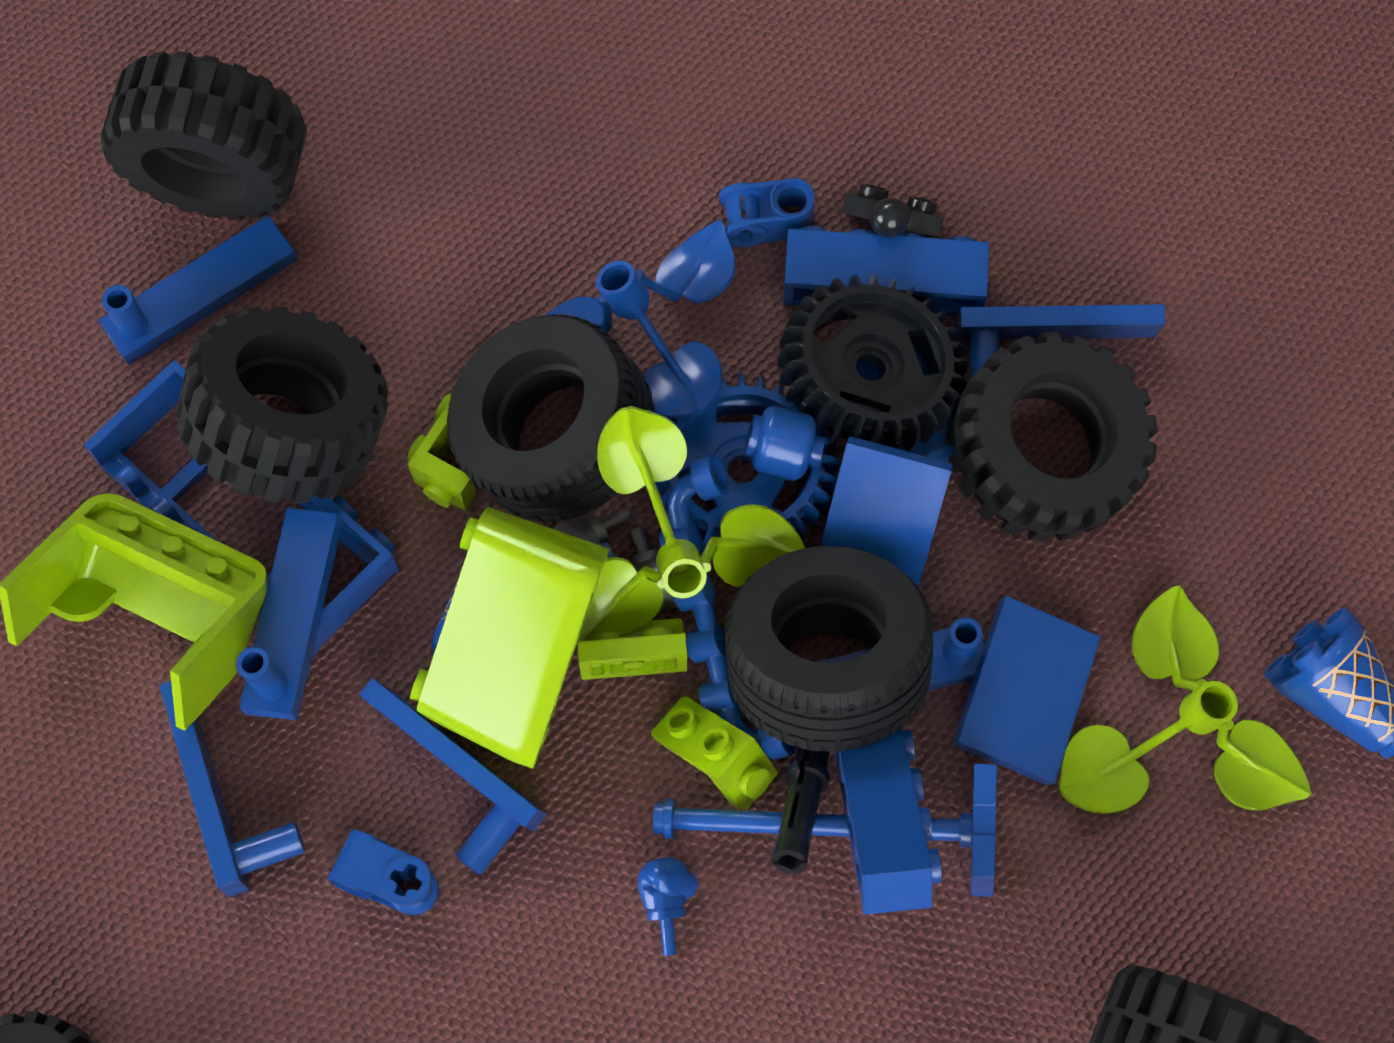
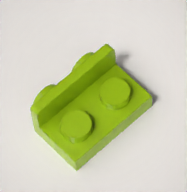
(648, 650)

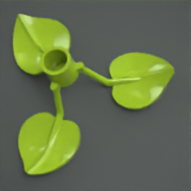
(647, 449)
(1179, 642)

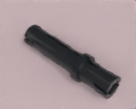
(806, 782)

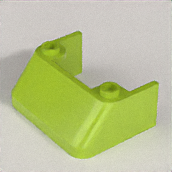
(154, 569)

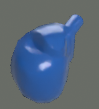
(663, 890)

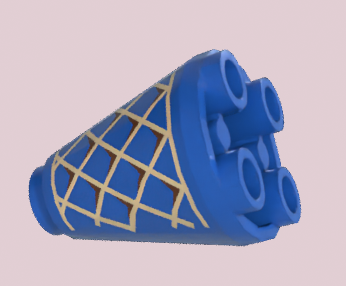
(1340, 680)

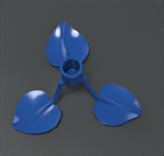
(699, 272)

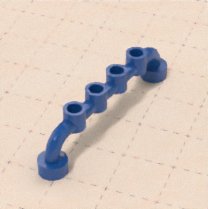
(707, 643)

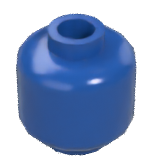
(783, 443)

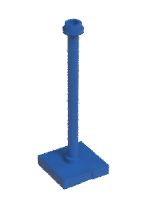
(972, 830)

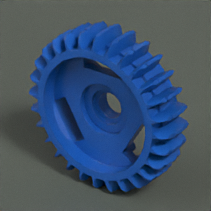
(728, 440)

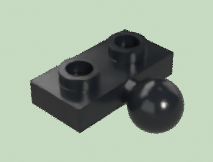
(892, 216)

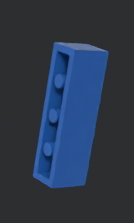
(945, 269)
(887, 825)

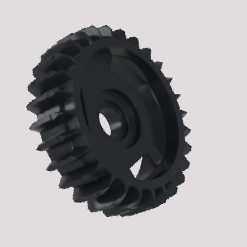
(882, 333)

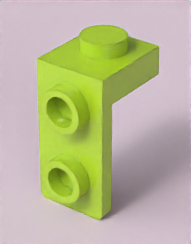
(440, 480)
(717, 749)

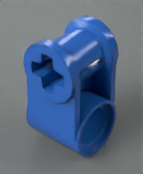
(763, 210)
(376, 871)

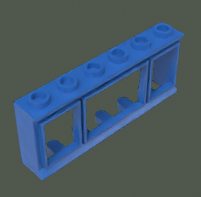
(151, 406)

